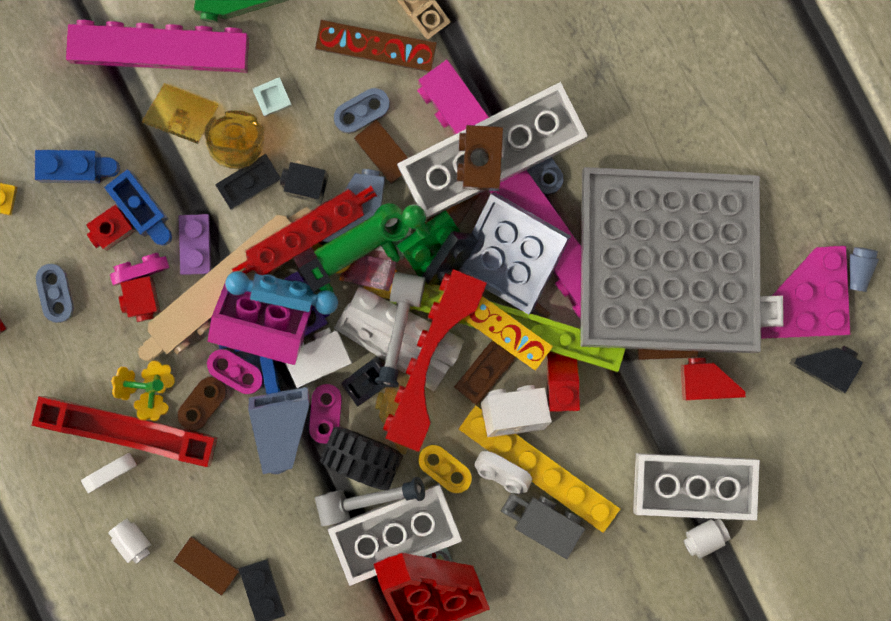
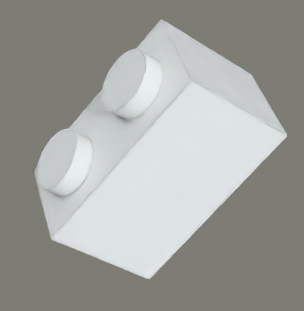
(319, 358)
(515, 411)

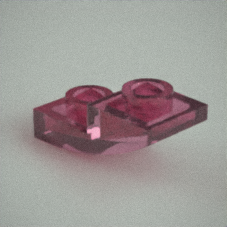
(370, 272)

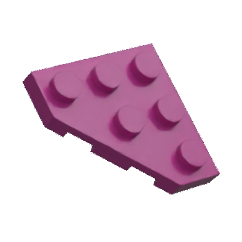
(815, 297)

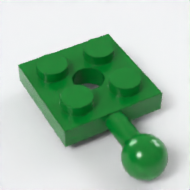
(418, 246)

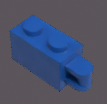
(73, 166)
(139, 207)

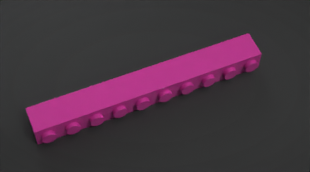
(459, 108)

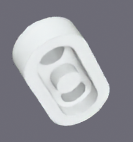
(503, 472)

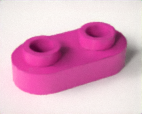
(151, 265)
(235, 371)
(324, 413)

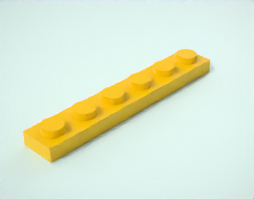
(544, 472)

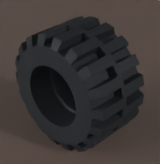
(361, 458)

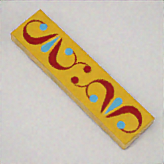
(509, 333)

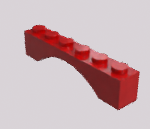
(412, 418)
(124, 430)

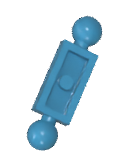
(281, 292)

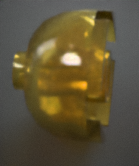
(234, 139)

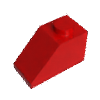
(707, 381)
(562, 383)

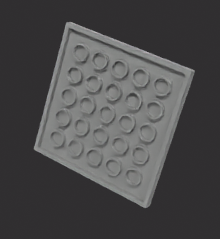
(670, 260)

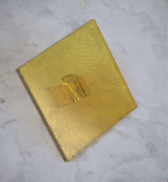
(180, 113)

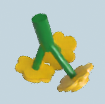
(156, 379)

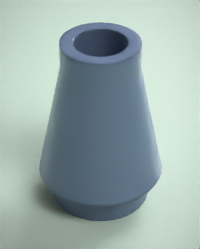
(862, 267)

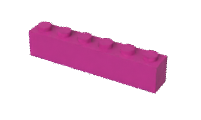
(157, 47)

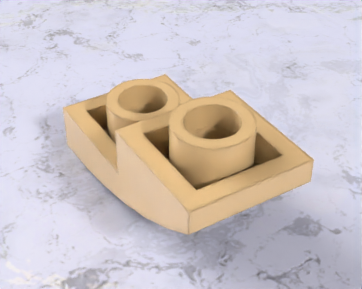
(425, 15)

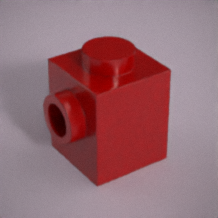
(109, 228)
(139, 299)

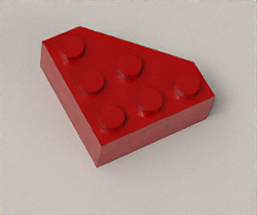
(430, 588)

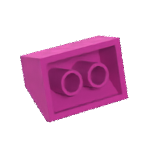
(258, 327)

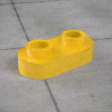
(445, 468)

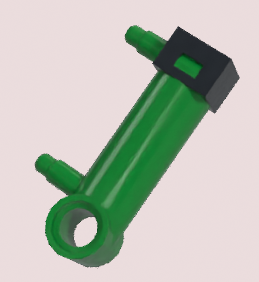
(351, 246)

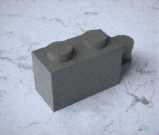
(545, 524)

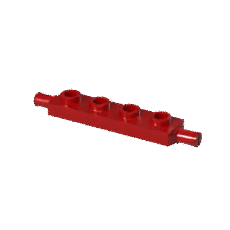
(305, 231)

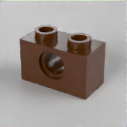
(490, 141)

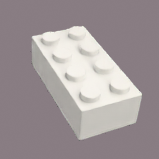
(696, 486)
(394, 529)

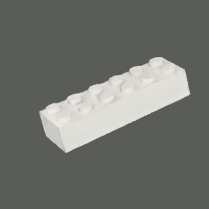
(531, 135)

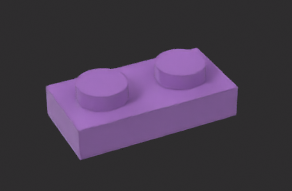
(194, 244)

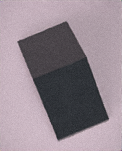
(362, 383)

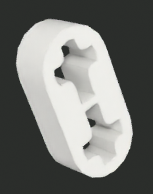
(108, 472)

